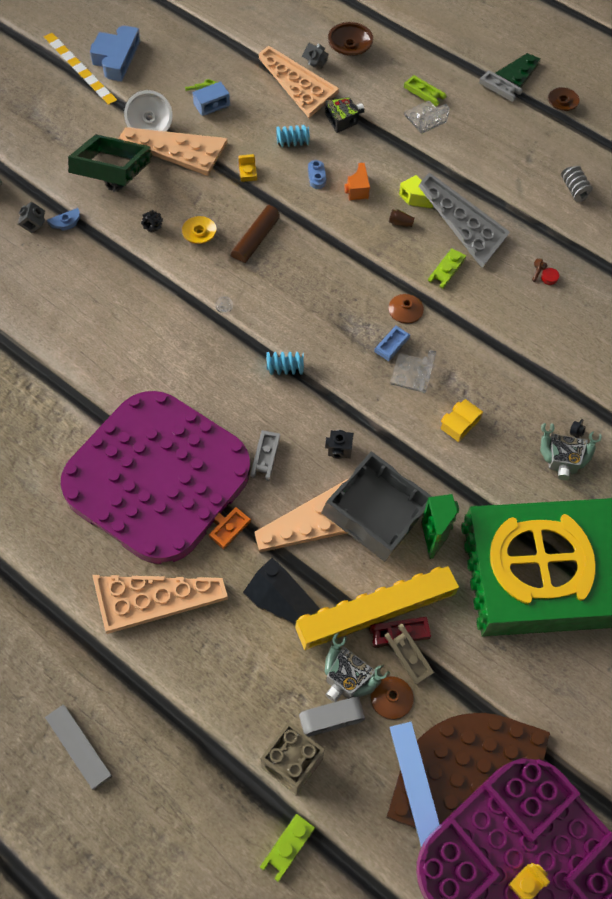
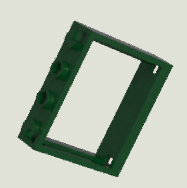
(81, 161)

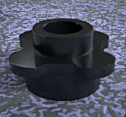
(577, 429)

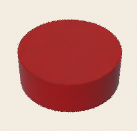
(550, 276)

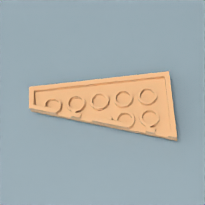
(301, 84)
(187, 150)
(299, 525)
(144, 599)

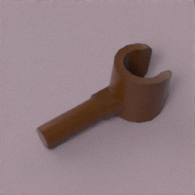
(540, 265)

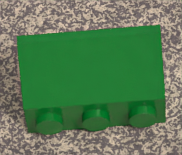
(438, 521)

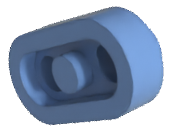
(316, 174)

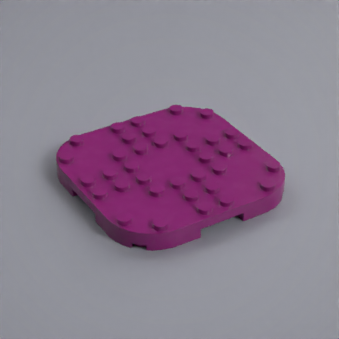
(156, 476)
(512, 820)

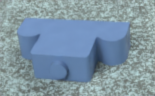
(115, 51)

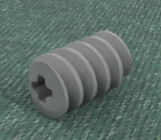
(576, 183)

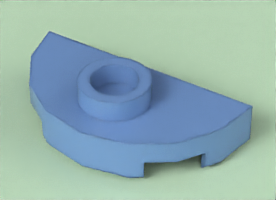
(66, 220)

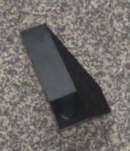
(279, 593)

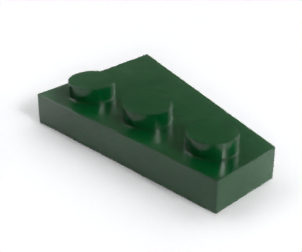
(520, 69)

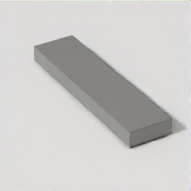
(78, 747)

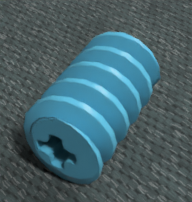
(293, 135)
(285, 363)

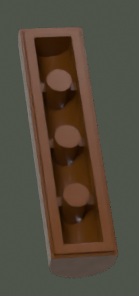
(256, 234)

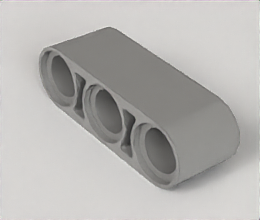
(331, 716)

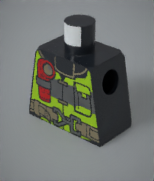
(342, 113)

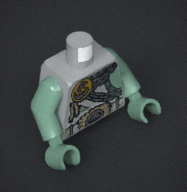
(565, 452)
(349, 674)

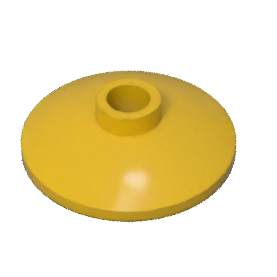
(199, 229)

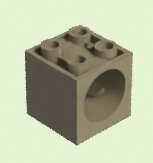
(292, 758)

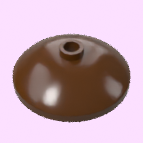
(350, 38)

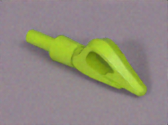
(207, 82)

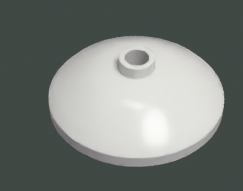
(147, 104)

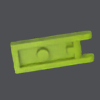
(424, 90)
(448, 267)
(288, 845)

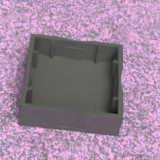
(376, 506)

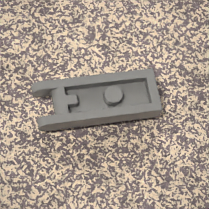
(500, 85)
(265, 453)

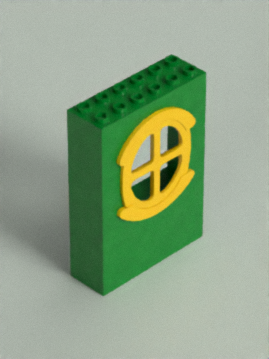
(514, 607)

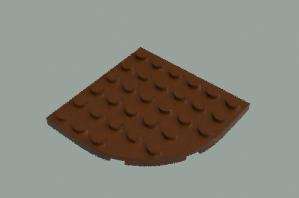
(463, 755)

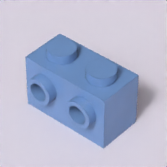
(211, 98)

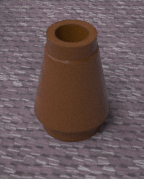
(400, 218)

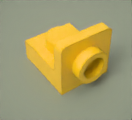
(247, 168)
(529, 881)

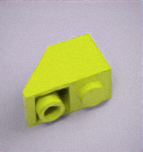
(412, 193)

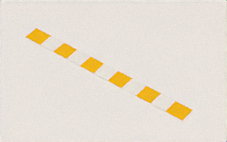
(80, 68)

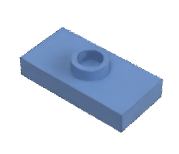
(392, 343)

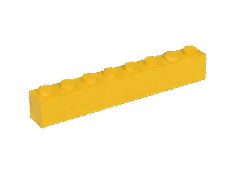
(376, 607)

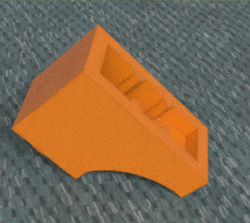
(358, 184)

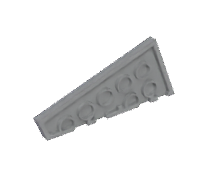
(472, 226)

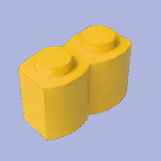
(461, 419)

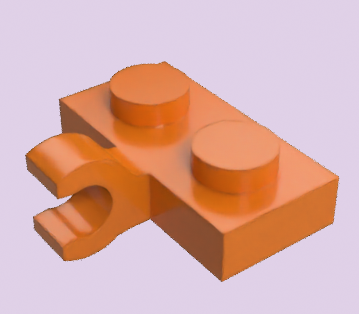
(228, 527)

